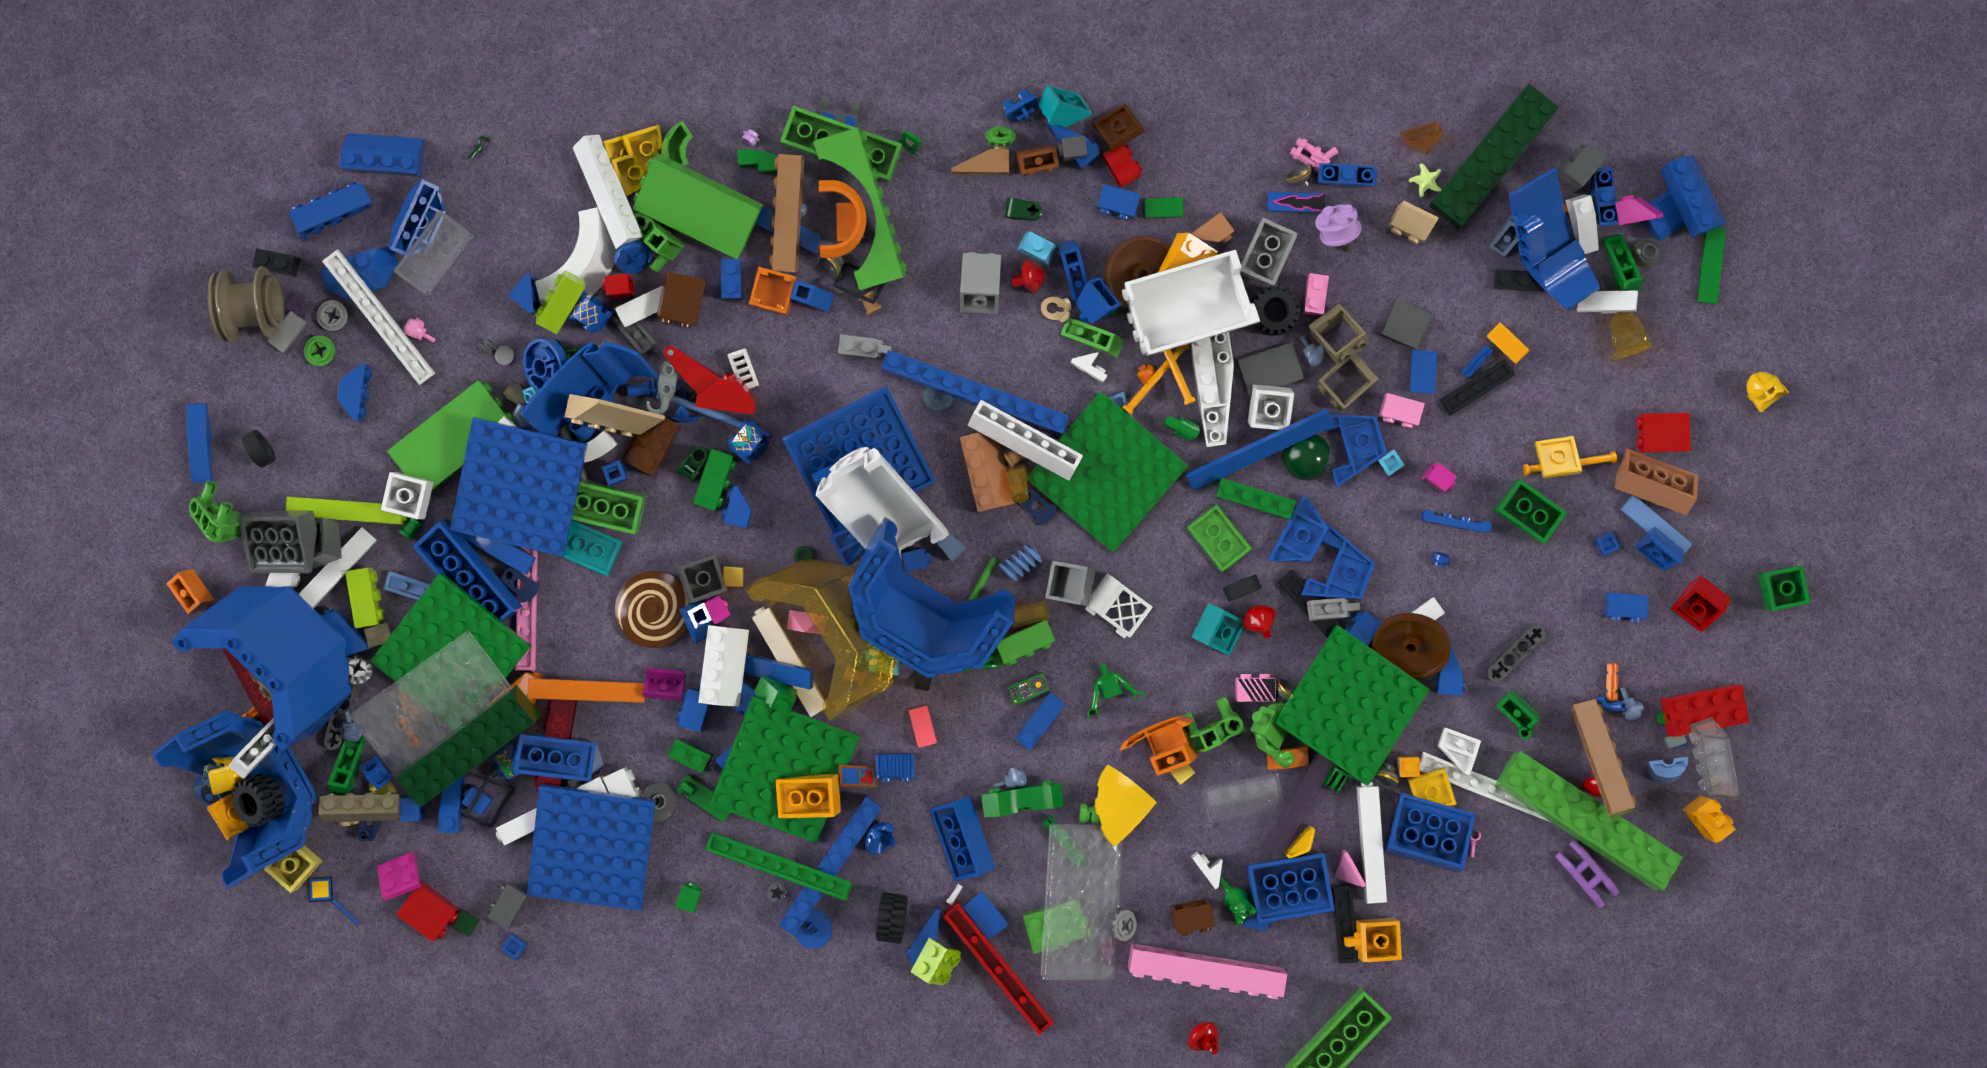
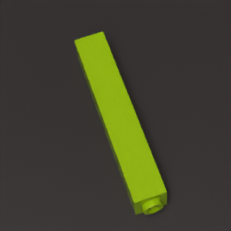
(344, 510)

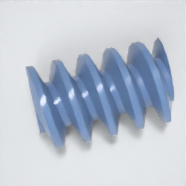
(1021, 562)

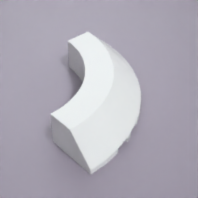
(591, 257)

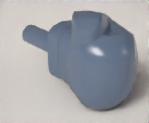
(1313, 353)
(1633, 707)
(351, 731)
(1015, 779)

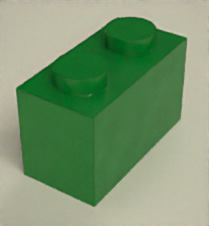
(690, 755)

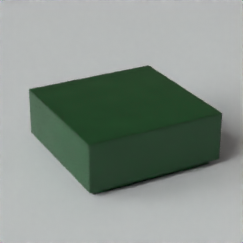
(466, 923)

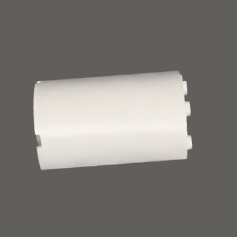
(1188, 303)
(866, 490)

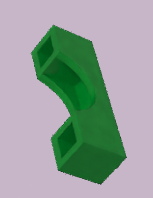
(1255, 498)

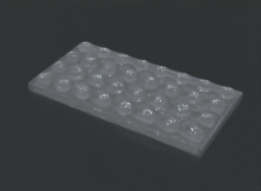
(430, 702)
(1080, 904)

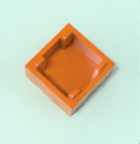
(772, 291)

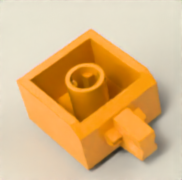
(1709, 818)
(1368, 932)

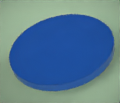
(815, 930)

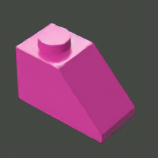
(1635, 210)

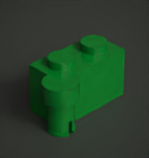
(1519, 712)

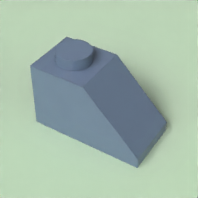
(1505, 238)

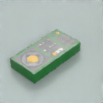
(1028, 688)

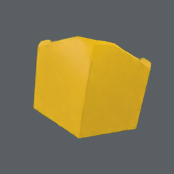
(1301, 844)

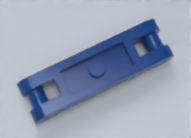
(1448, 520)

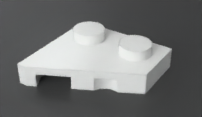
(1459, 749)

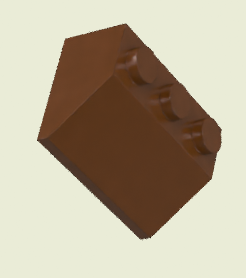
(652, 447)

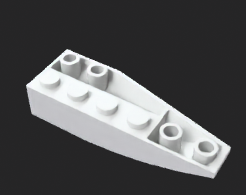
(1213, 379)

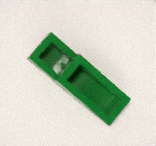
(760, 159)

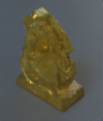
(1626, 336)

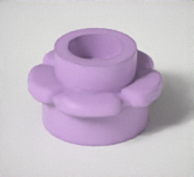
(750, 137)

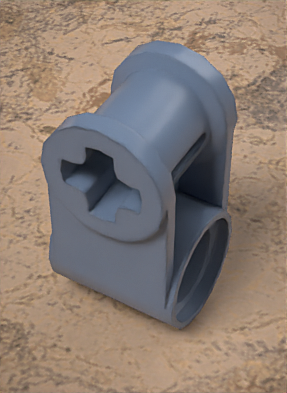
(951, 547)

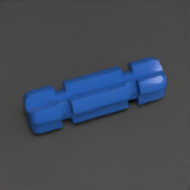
(1477, 361)

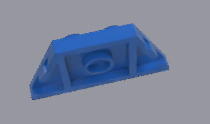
(1301, 535)

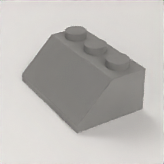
(1267, 252)

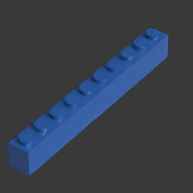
(973, 392)

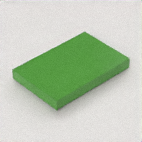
(1219, 538)

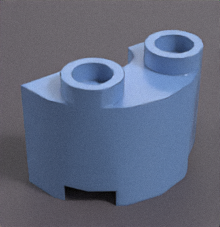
(1666, 773)

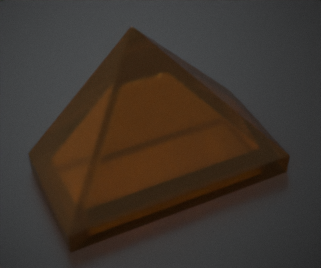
(1423, 137)

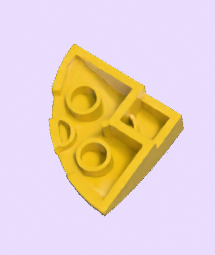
(631, 155)
(1120, 804)

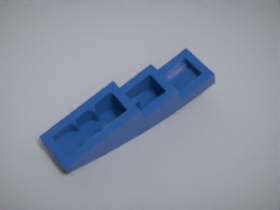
(199, 445)
(507, 553)

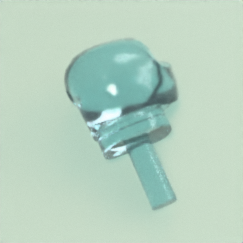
(205, 777)

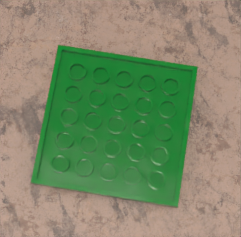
(1117, 477)
(439, 619)
(1351, 705)
(778, 748)

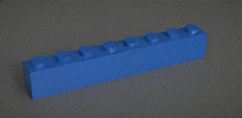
(832, 863)

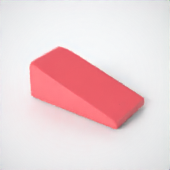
(922, 726)

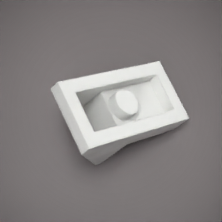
(1084, 363)
(1212, 872)

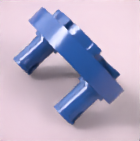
(547, 353)

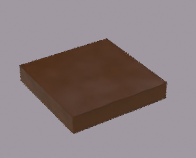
(1118, 127)

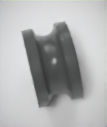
(487, 345)

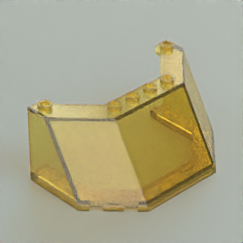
(824, 594)

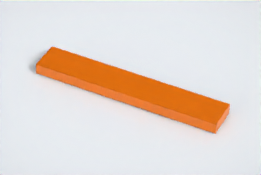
(585, 690)

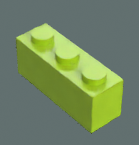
(560, 301)
(364, 597)

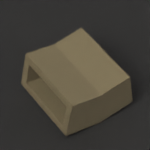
(378, 635)

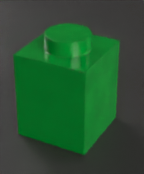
(689, 897)

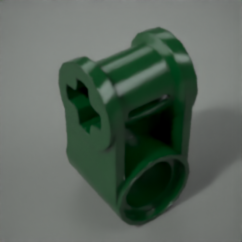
(1018, 209)
(693, 465)

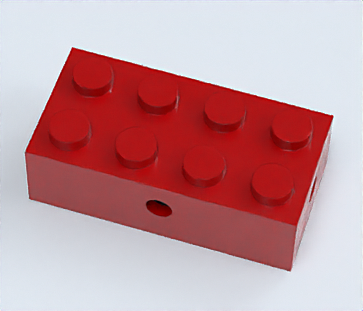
(1722, 703)

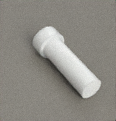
(950, 900)

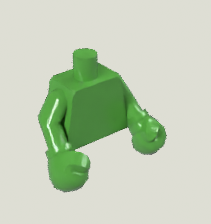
(1269, 735)

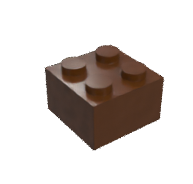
(1192, 917)

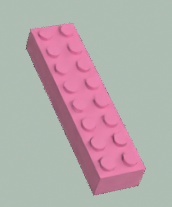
(1207, 970)

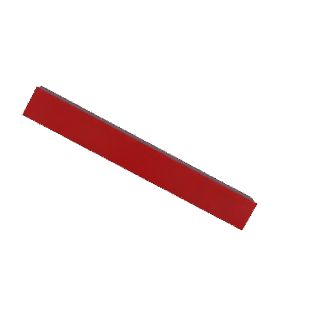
(998, 968)

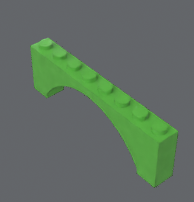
(850, 152)

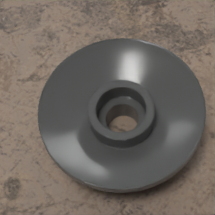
(665, 800)

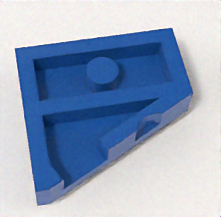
(846, 546)

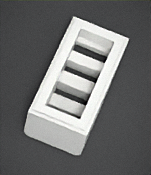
(743, 352)

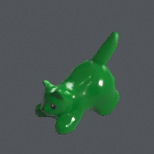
(1237, 901)

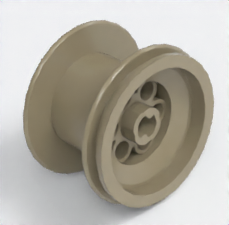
(245, 304)

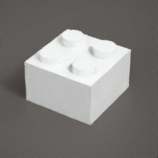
(1270, 407)
(407, 495)

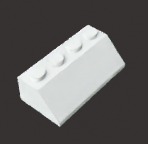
(723, 666)

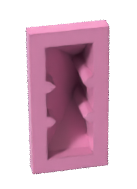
(800, 622)
(1347, 870)

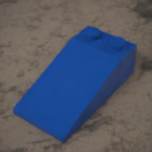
(552, 757)

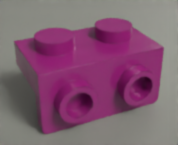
(664, 684)

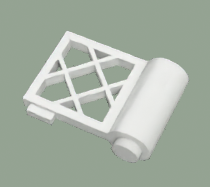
(1106, 594)

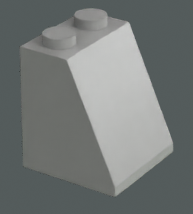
(980, 283)

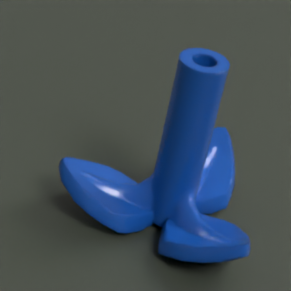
(682, 412)

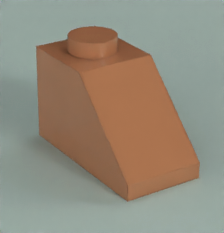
(1215, 231)

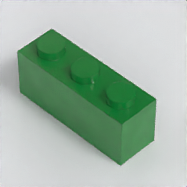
(715, 480)

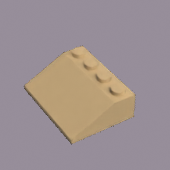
(610, 415)

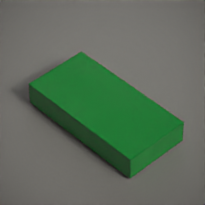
(1163, 207)

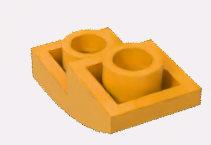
(1508, 343)

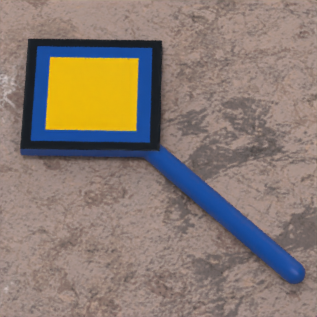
(321, 890)

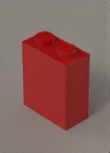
(1663, 432)
(428, 912)

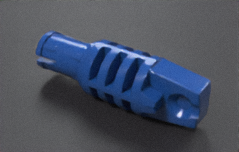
(649, 388)

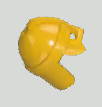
(1764, 389)
(223, 778)

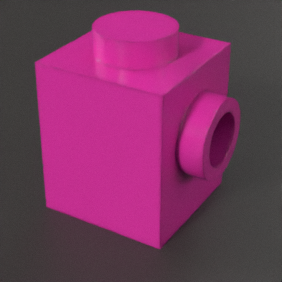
(717, 609)

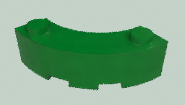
(1010, 801)

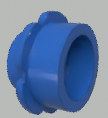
(1440, 559)

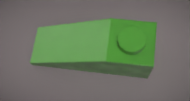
(1093, 337)

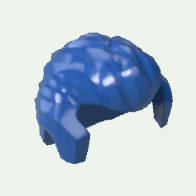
(879, 838)

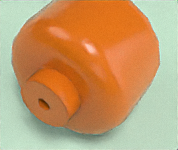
(1145, 372)

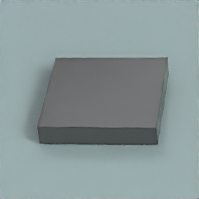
(1406, 324)

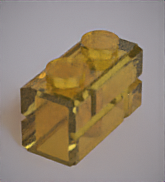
(1030, 613)

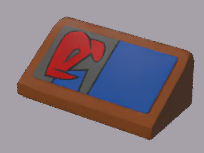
(857, 775)

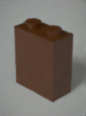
(680, 299)

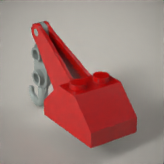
(713, 391)

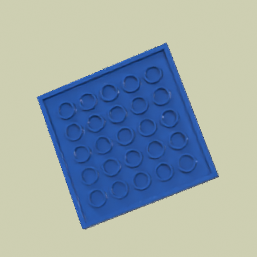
(869, 423)
(518, 486)
(591, 847)

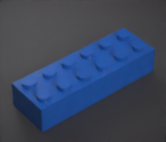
(454, 557)

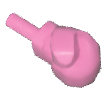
(416, 329)

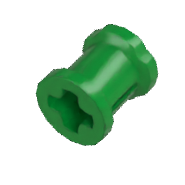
(411, 528)

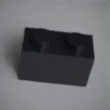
(276, 262)

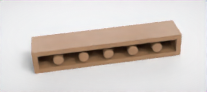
(787, 212)
(1602, 758)

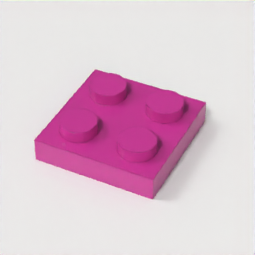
(398, 876)

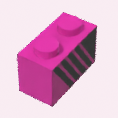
(1439, 478)

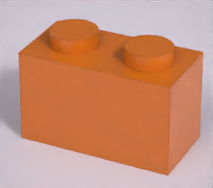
(190, 591)

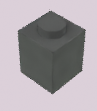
(1073, 148)

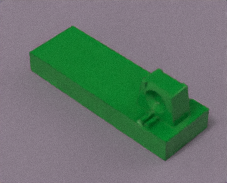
(701, 796)

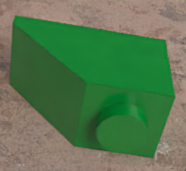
(777, 695)

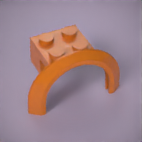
(850, 220)
(1168, 743)

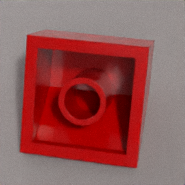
(1701, 603)

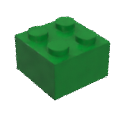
(1783, 588)

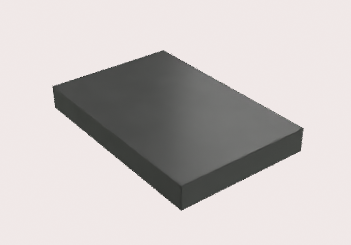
(1271, 368)

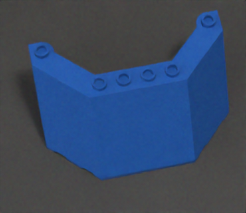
(919, 622)
(284, 648)
(225, 737)

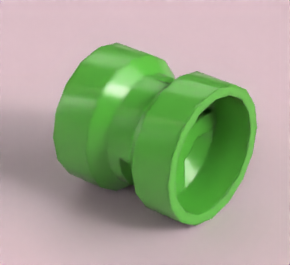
(1085, 816)

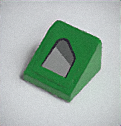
(910, 142)

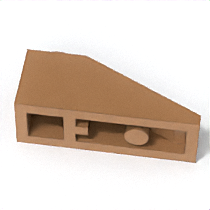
(990, 162)

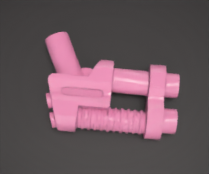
(1316, 157)

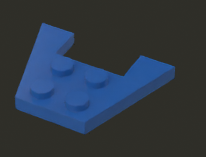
(1361, 443)
(1348, 573)

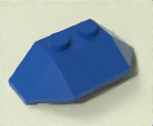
(414, 216)
(372, 265)

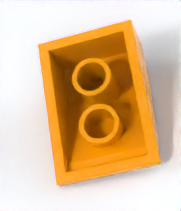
(1186, 250)
(808, 796)

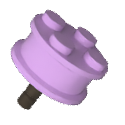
(1338, 226)

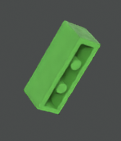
(1024, 643)

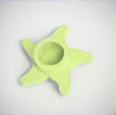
(1426, 180)

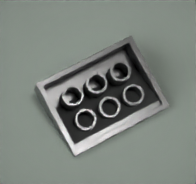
(279, 541)

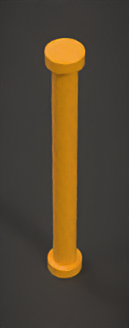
(1179, 378)
(1152, 381)
(1612, 457)

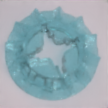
(936, 405)

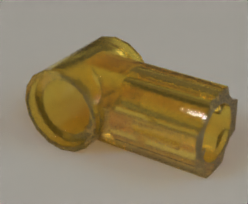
(1018, 480)

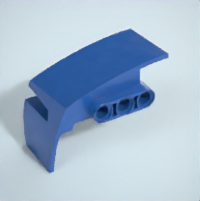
(1547, 242)
(590, 374)

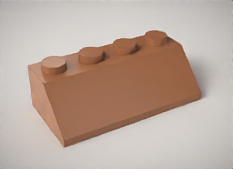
(986, 472)
(1657, 482)

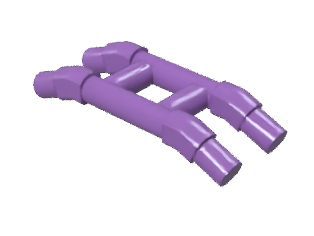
(1587, 862)

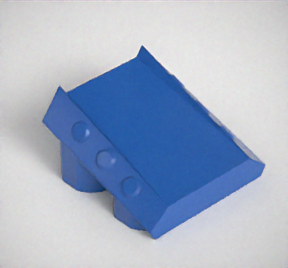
(1671, 219)

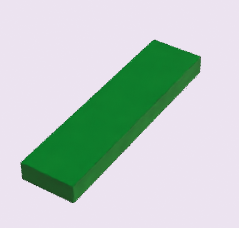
(1711, 266)

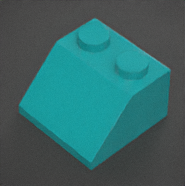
(1063, 106)
(1218, 629)

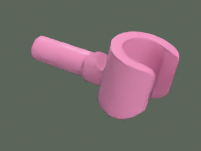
(1473, 843)

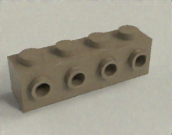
(359, 807)

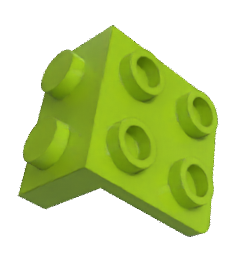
(936, 963)

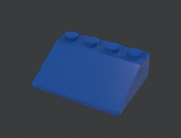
(1430, 833)
(1290, 887)

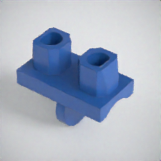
(1021, 109)

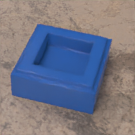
(1607, 543)
(514, 946)

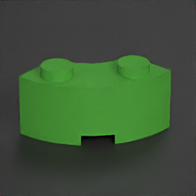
(675, 143)

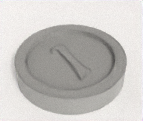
(504, 355)

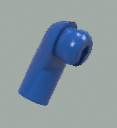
(1611, 706)

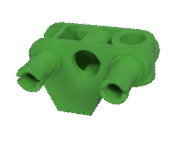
(652, 232)
(215, 521)
(1219, 728)

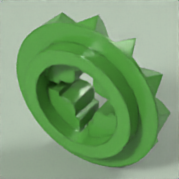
(1006, 136)
(311, 348)

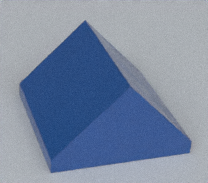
(526, 294)
(1660, 549)

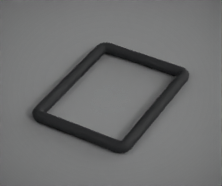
(852, 292)
(478, 795)

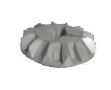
(330, 307)
(361, 676)
(1129, 924)

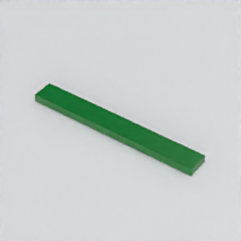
(779, 866)

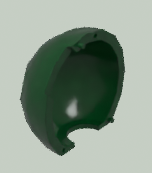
(1307, 458)

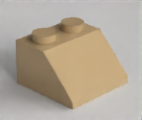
(1412, 222)

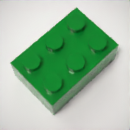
(1530, 511)

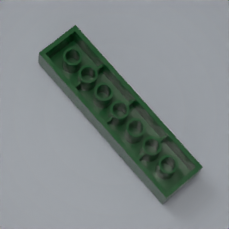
(1493, 156)
(468, 746)

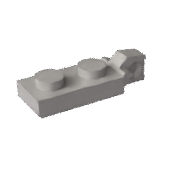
(862, 347)
(1331, 609)

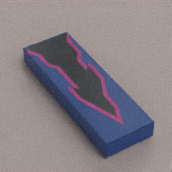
(1296, 202)

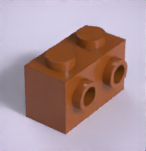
(1037, 159)

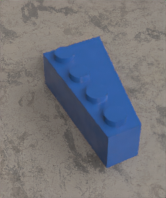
(329, 209)

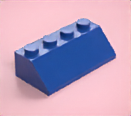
(382, 155)
(1692, 196)
(962, 838)

